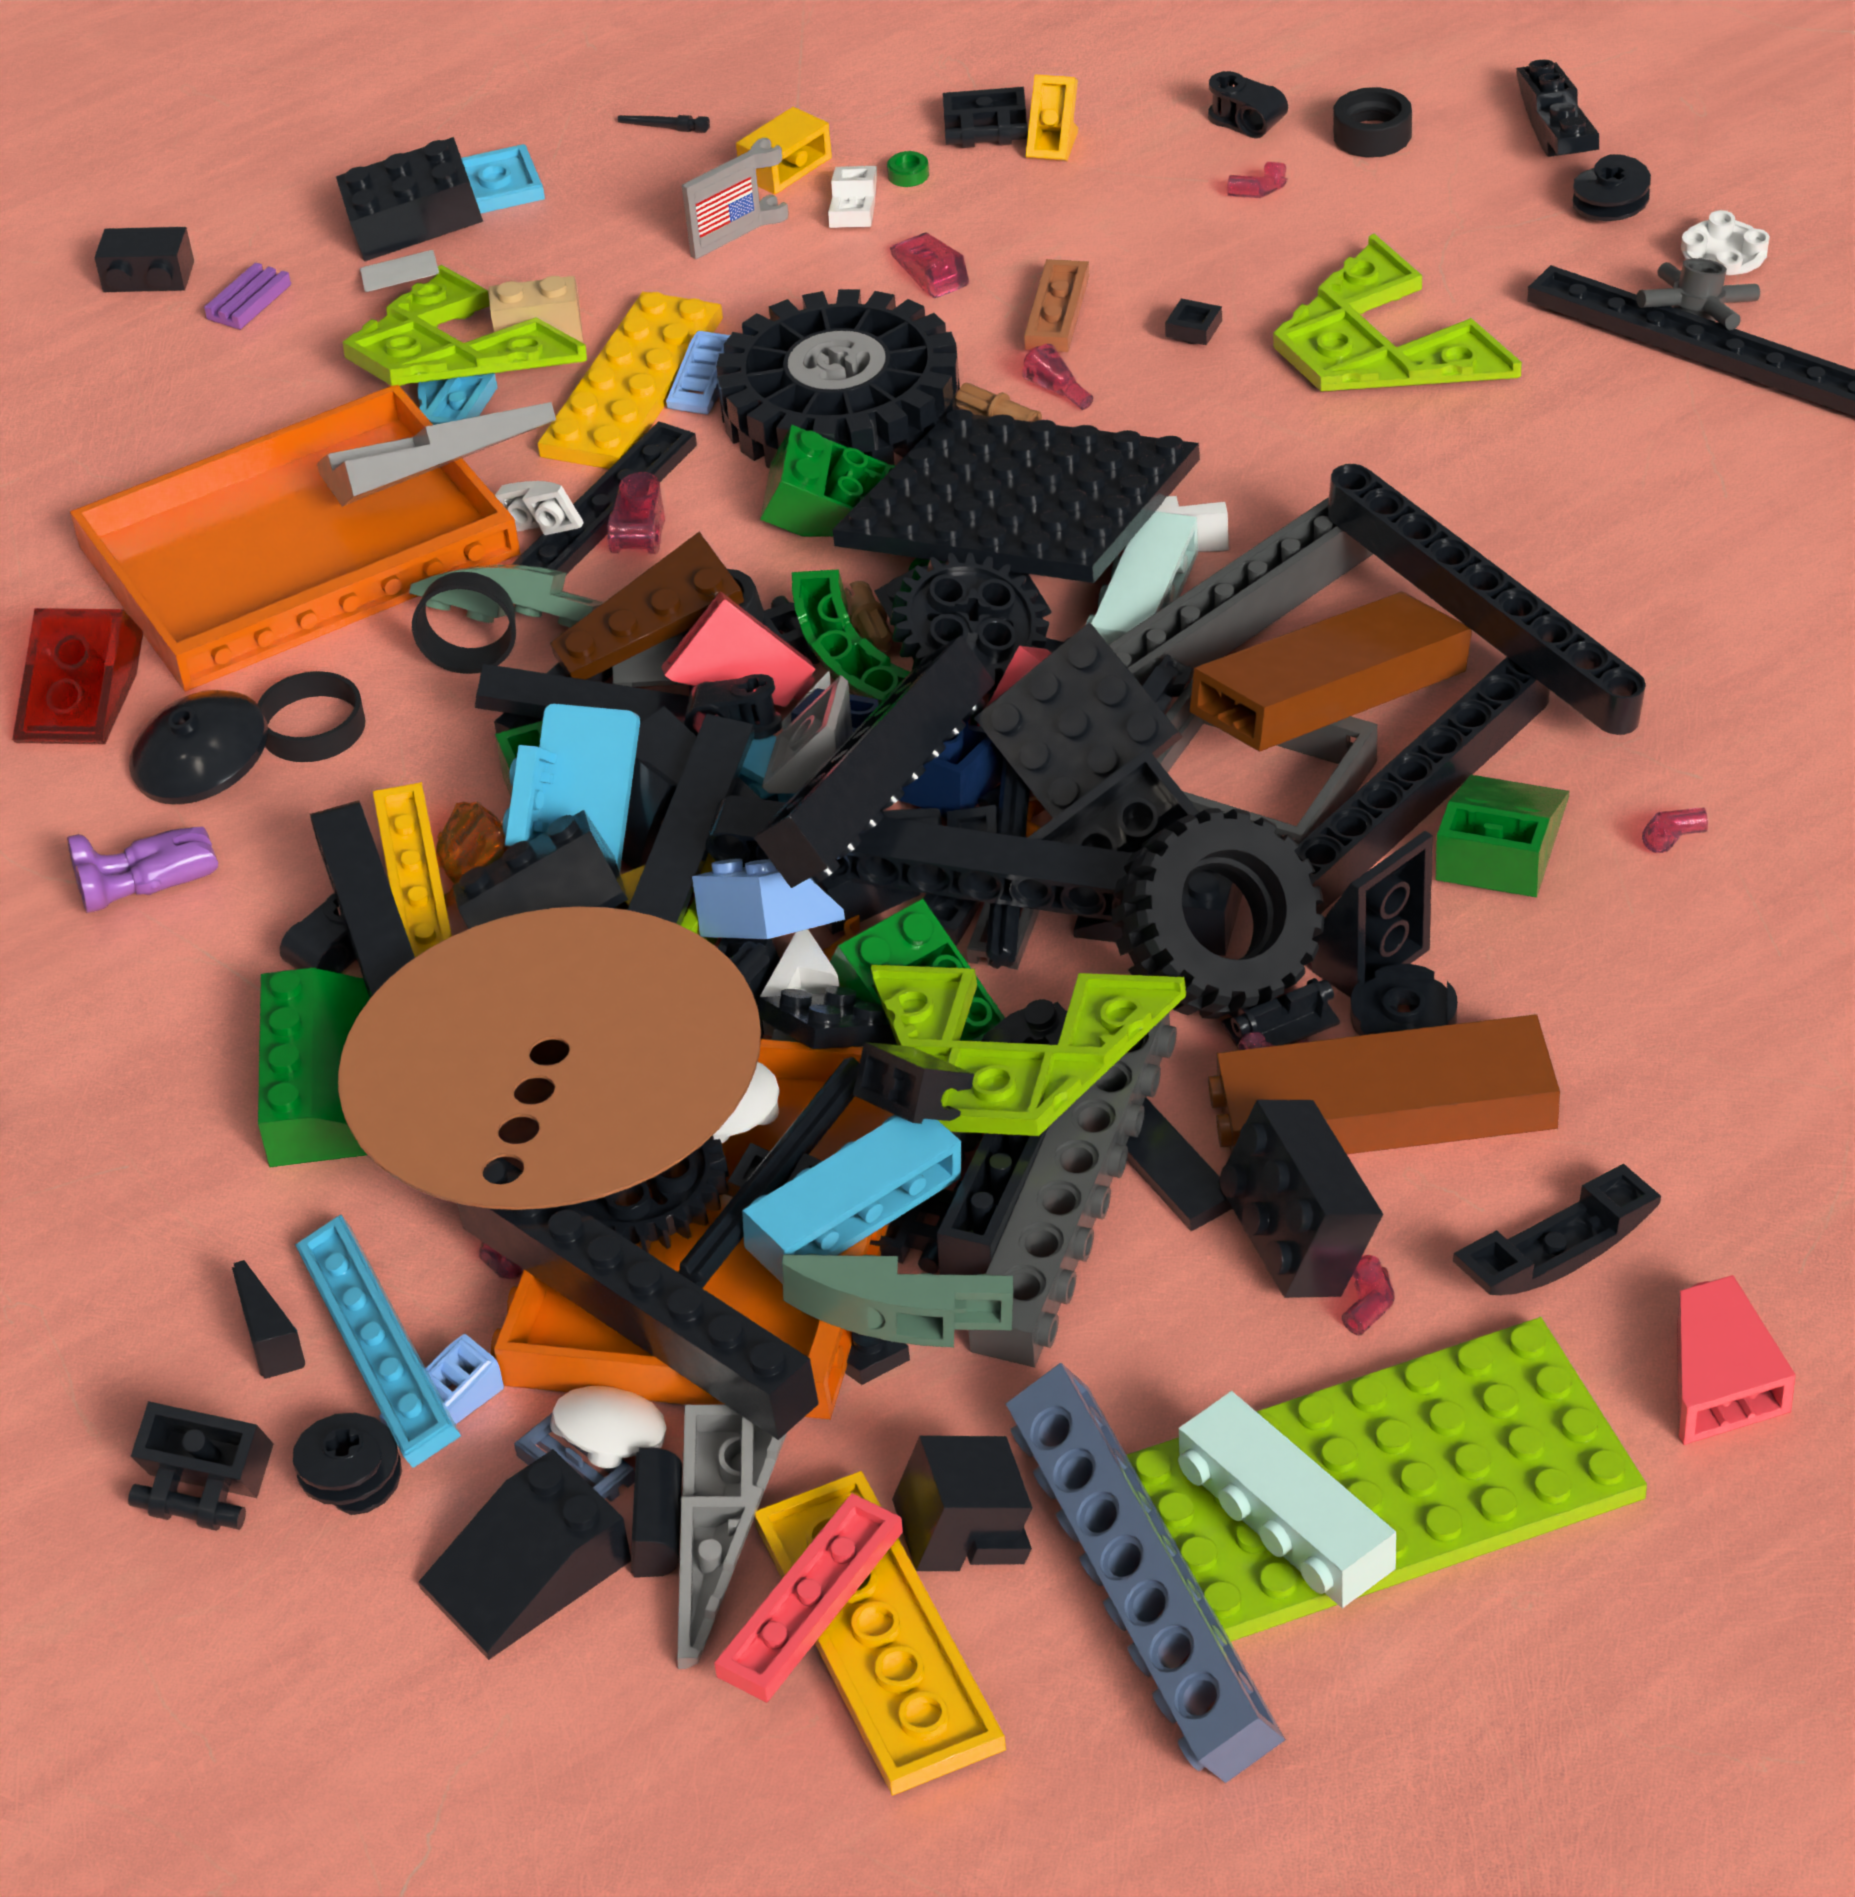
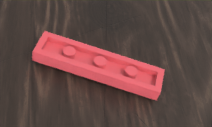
(808, 1597)

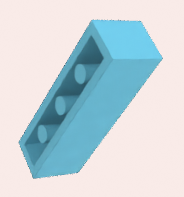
(852, 1192)

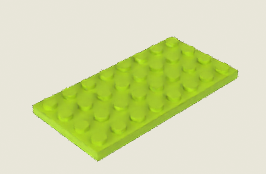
(1442, 1448)

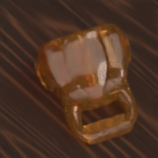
(468, 840)

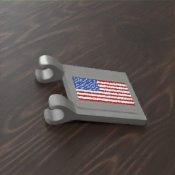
(727, 203)

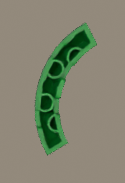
(838, 647)

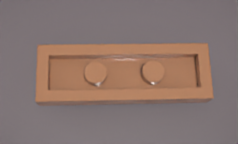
(1057, 304)

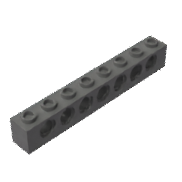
(1066, 1195)

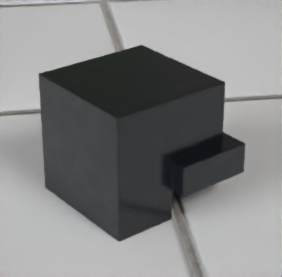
(963, 1502)

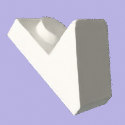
(801, 968)

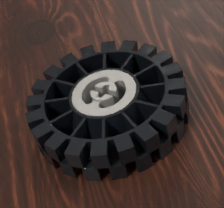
(843, 370)

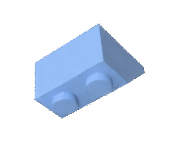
(758, 902)

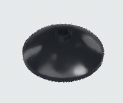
(198, 746)

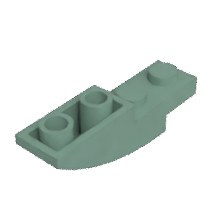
(529, 587)
(877, 1302)

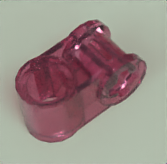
(637, 515)

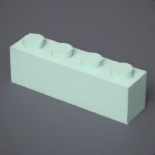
(1147, 574)
(1287, 1499)

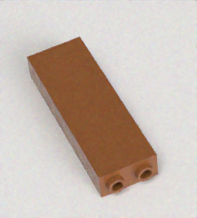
(1329, 670)
(1401, 1084)

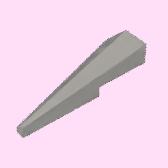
(376, 467)
(723, 1484)

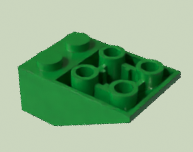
(817, 483)
(1499, 835)
(910, 939)

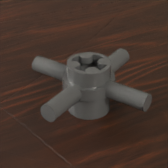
(1699, 291)

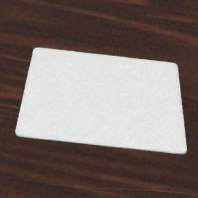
(399, 270)

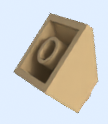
(550, 299)

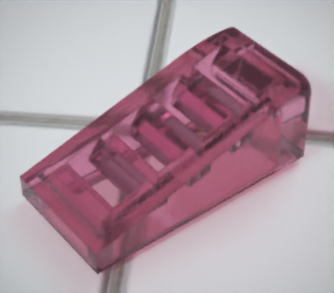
(931, 264)

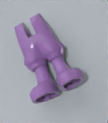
(143, 867)

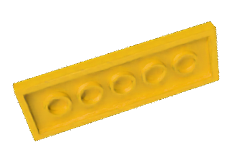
(628, 381)
(890, 1652)

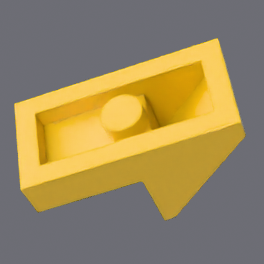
(1052, 118)

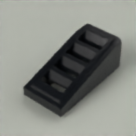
(271, 1332)

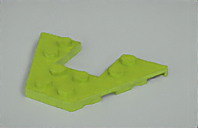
(412, 349)
(1345, 352)
(1021, 1084)

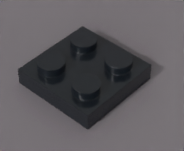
(827, 1018)

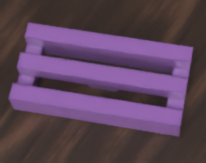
(247, 296)

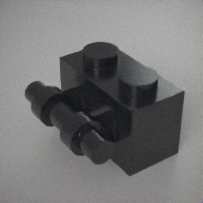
(202, 1452)

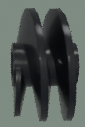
(1612, 189)
(348, 1462)

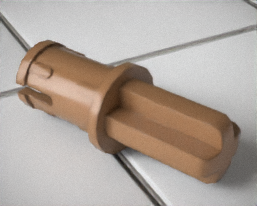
(989, 404)
(868, 615)

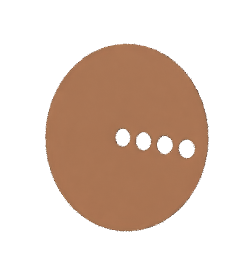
(652, 1070)

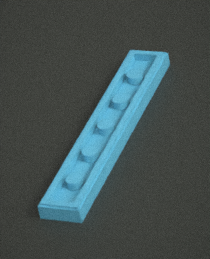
(378, 1341)

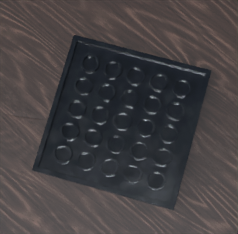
(1021, 493)

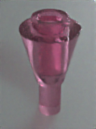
(1047, 369)

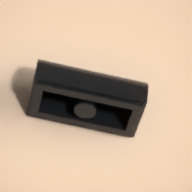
(656, 1513)

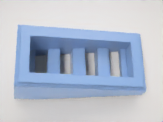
(698, 374)
(454, 1366)

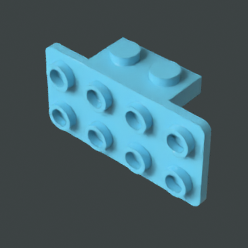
(579, 766)

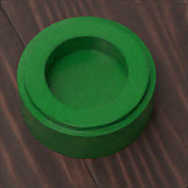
(908, 169)

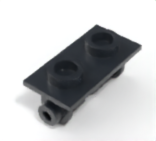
(1288, 1016)

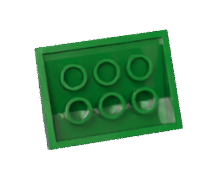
(300, 1050)

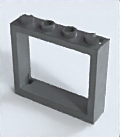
(1327, 743)

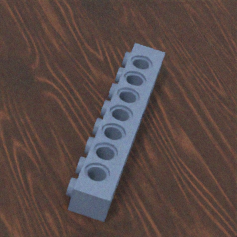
(1121, 1532)

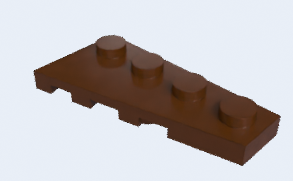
(647, 610)

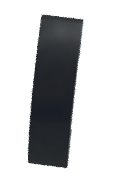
(1564, 1242)

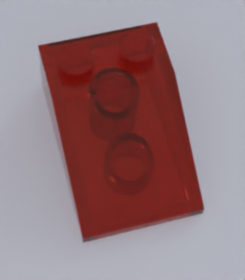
(76, 675)

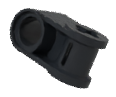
(1247, 106)
(736, 701)
(319, 940)

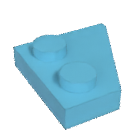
(455, 397)

